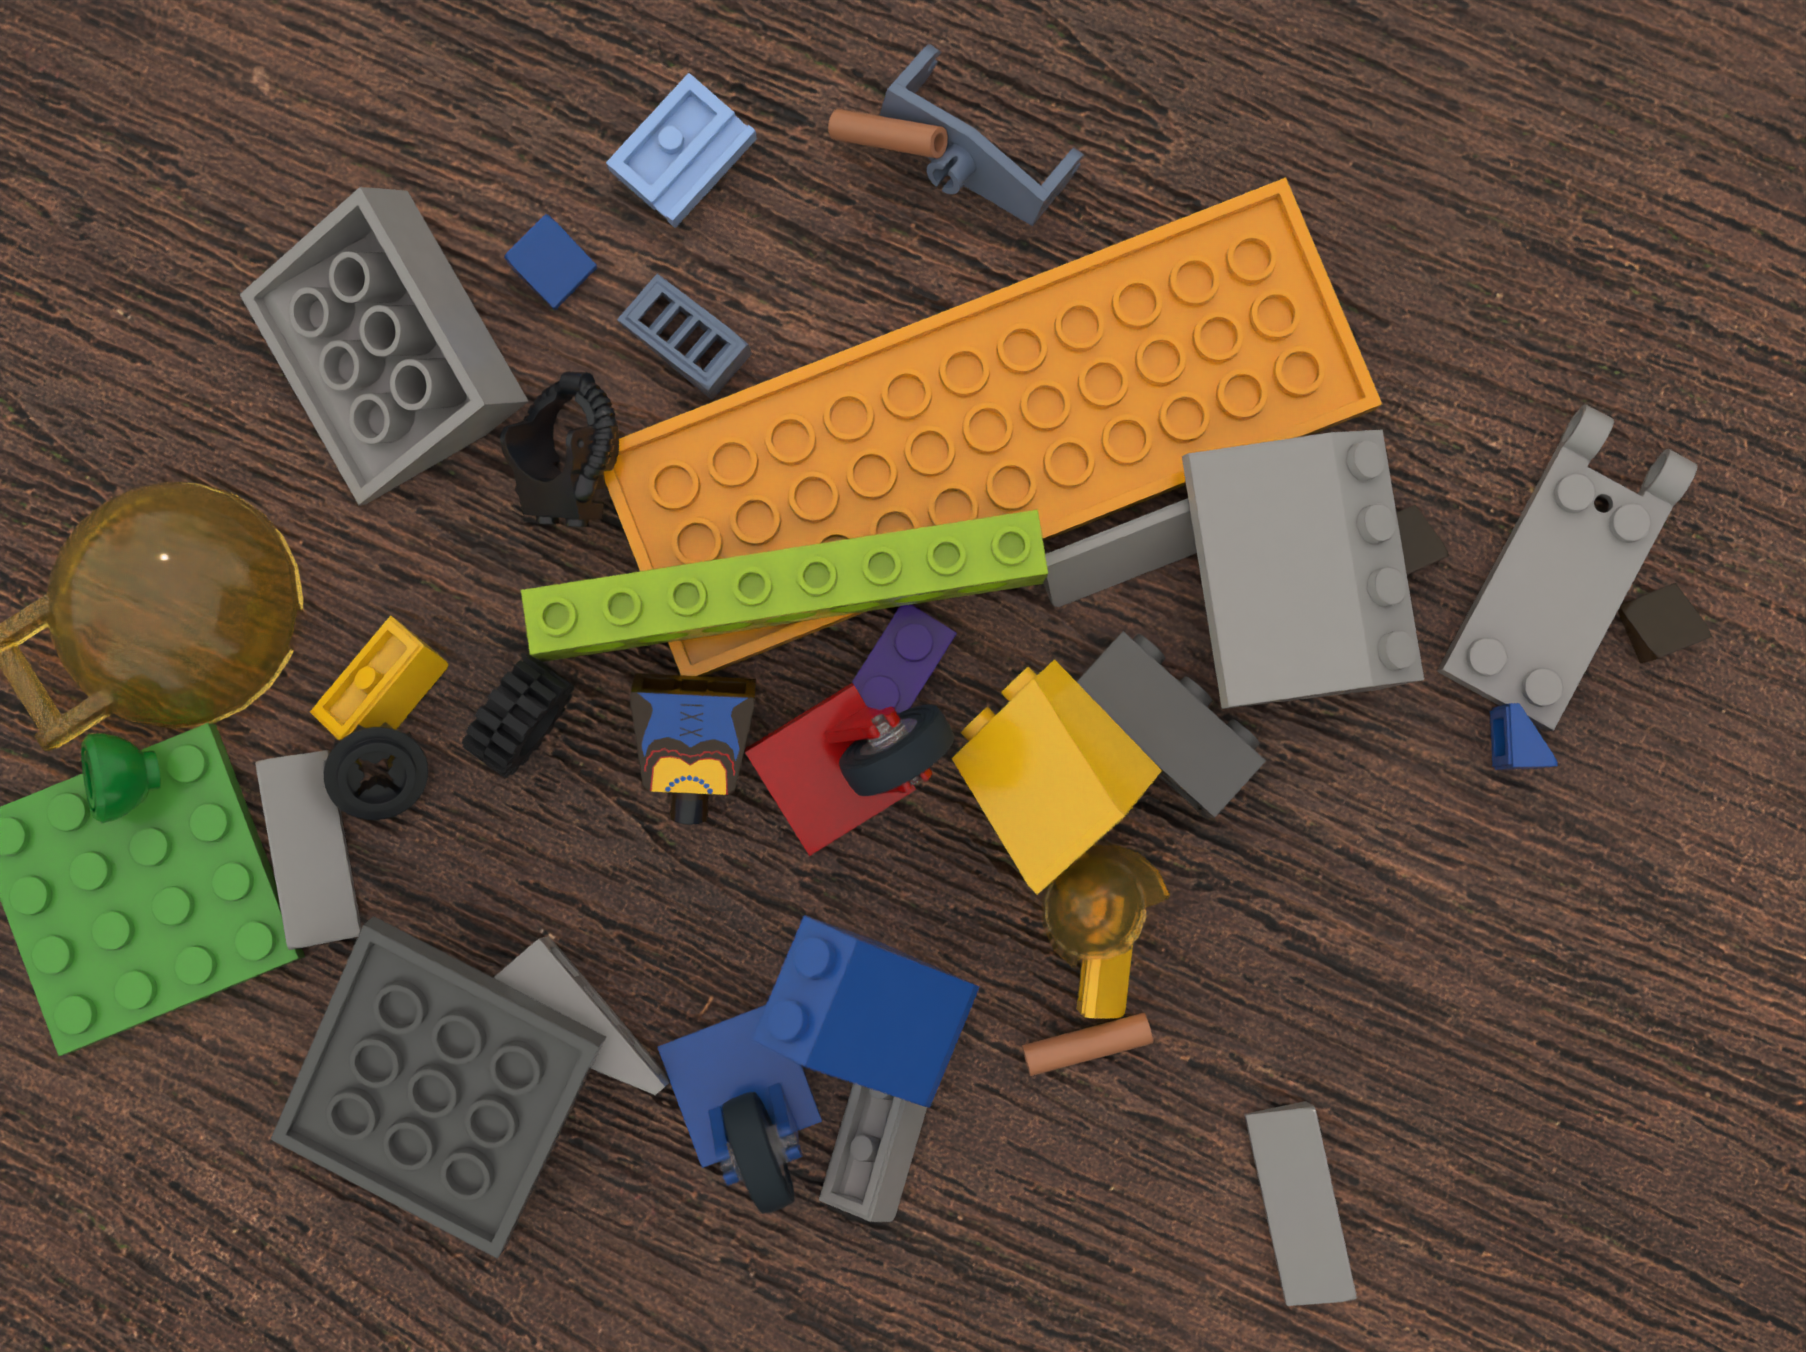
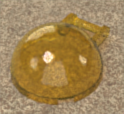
(161, 612)

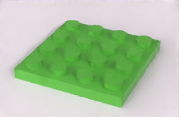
(141, 907)

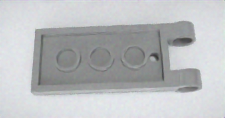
(1562, 575)

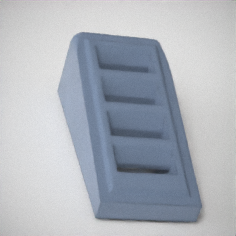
(721, 367)

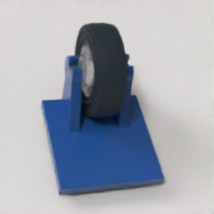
(742, 1105)

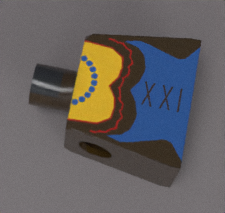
(691, 737)

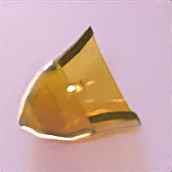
(1100, 903)

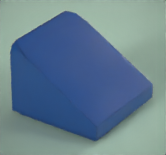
(550, 261)
(1517, 741)

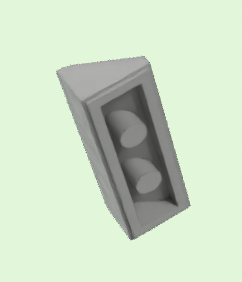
(1120, 554)
(308, 851)
(872, 1154)
(1300, 1205)

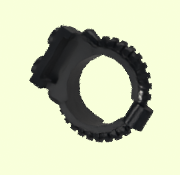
(589, 452)

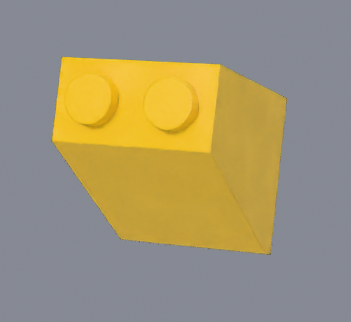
(1051, 772)

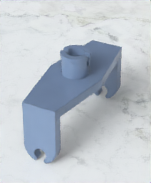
(969, 155)

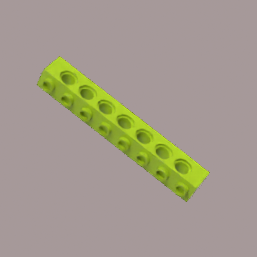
(784, 586)

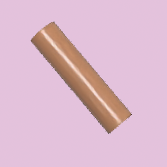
(888, 133)
(1087, 1044)

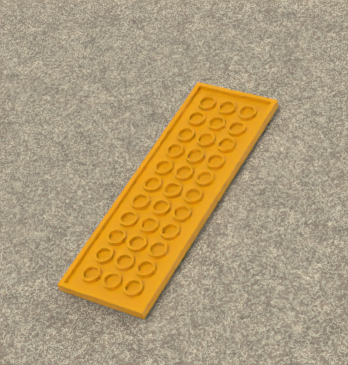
(1024, 400)

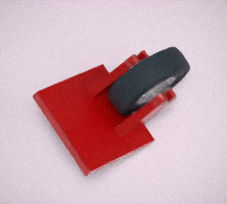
(847, 763)

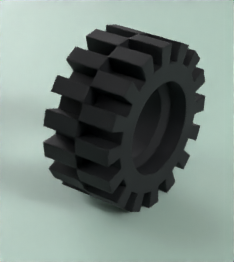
(517, 716)

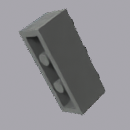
(1173, 724)

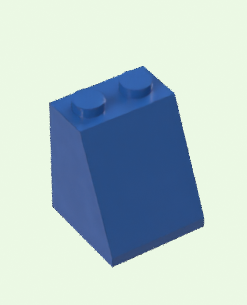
(865, 1012)

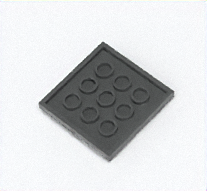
(436, 1086)

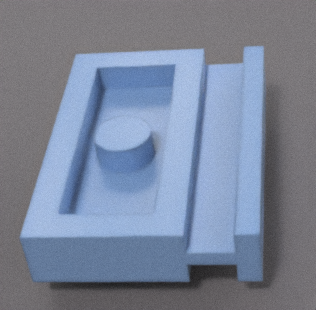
(681, 150)

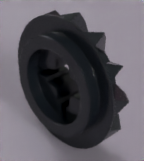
(378, 796)

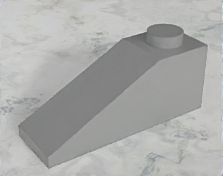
(554, 981)

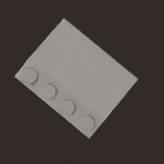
(382, 343)
(1302, 568)

